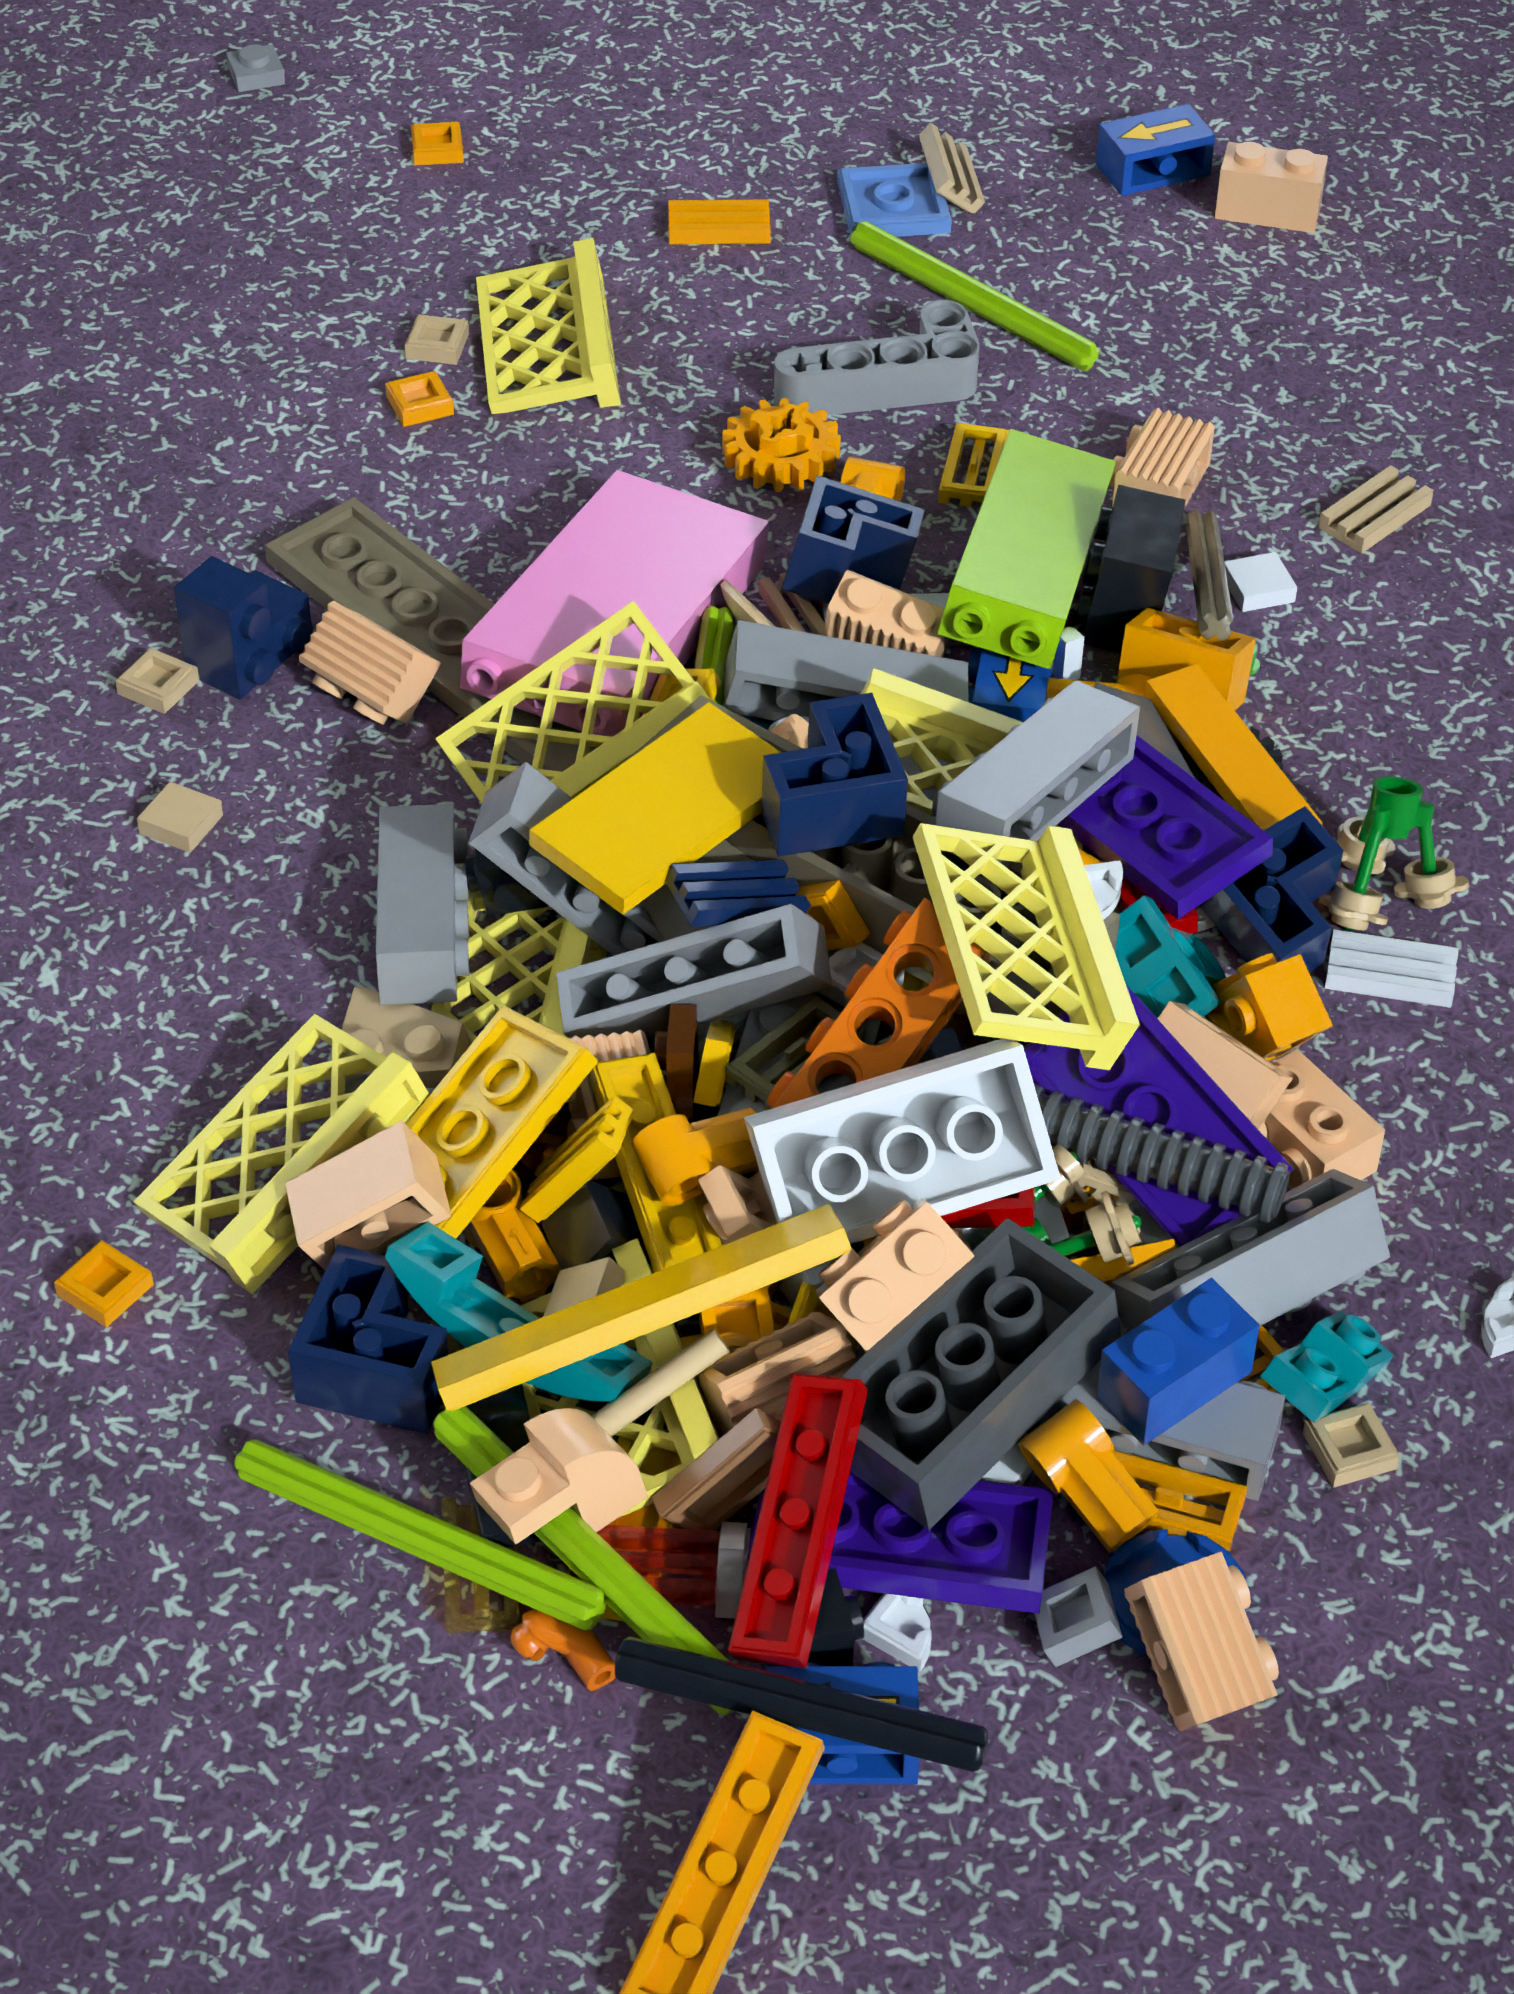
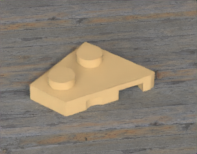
(414, 1033)

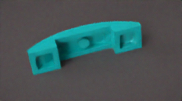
(444, 1283)

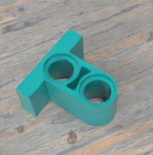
(1164, 961)

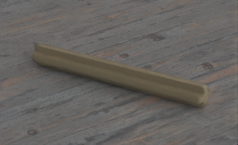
(1209, 575)

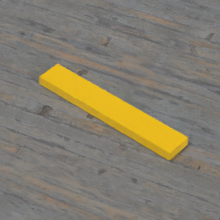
(640, 1307)

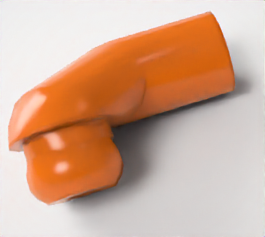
(578, 1646)

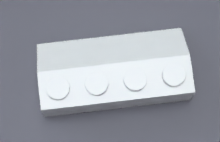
(931, 1131)

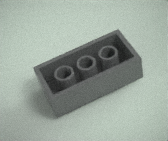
(976, 1370)

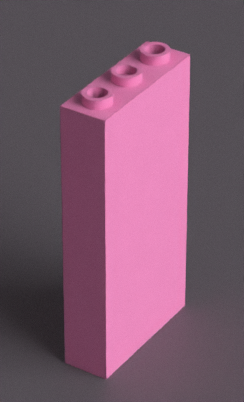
(620, 548)

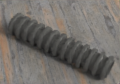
(1164, 1156)

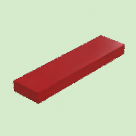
(798, 1521)

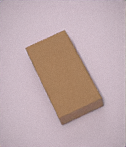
(722, 1476)

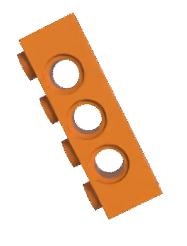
(875, 995)

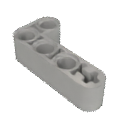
(885, 372)

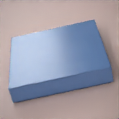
(894, 199)

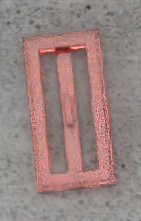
(672, 1552)

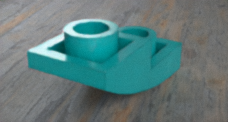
(1328, 1365)

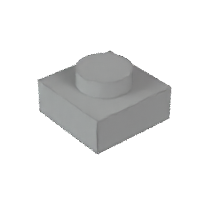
(255, 67)
(1077, 1617)

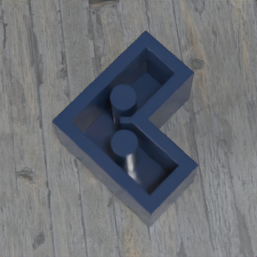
(850, 532)
(239, 625)
(841, 786)
(1272, 903)
(361, 1351)

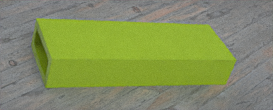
(1027, 549)

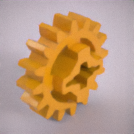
(781, 444)

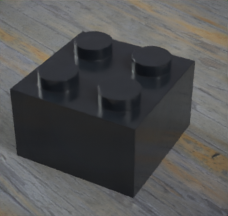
(1131, 564)

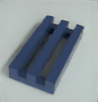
(740, 886)

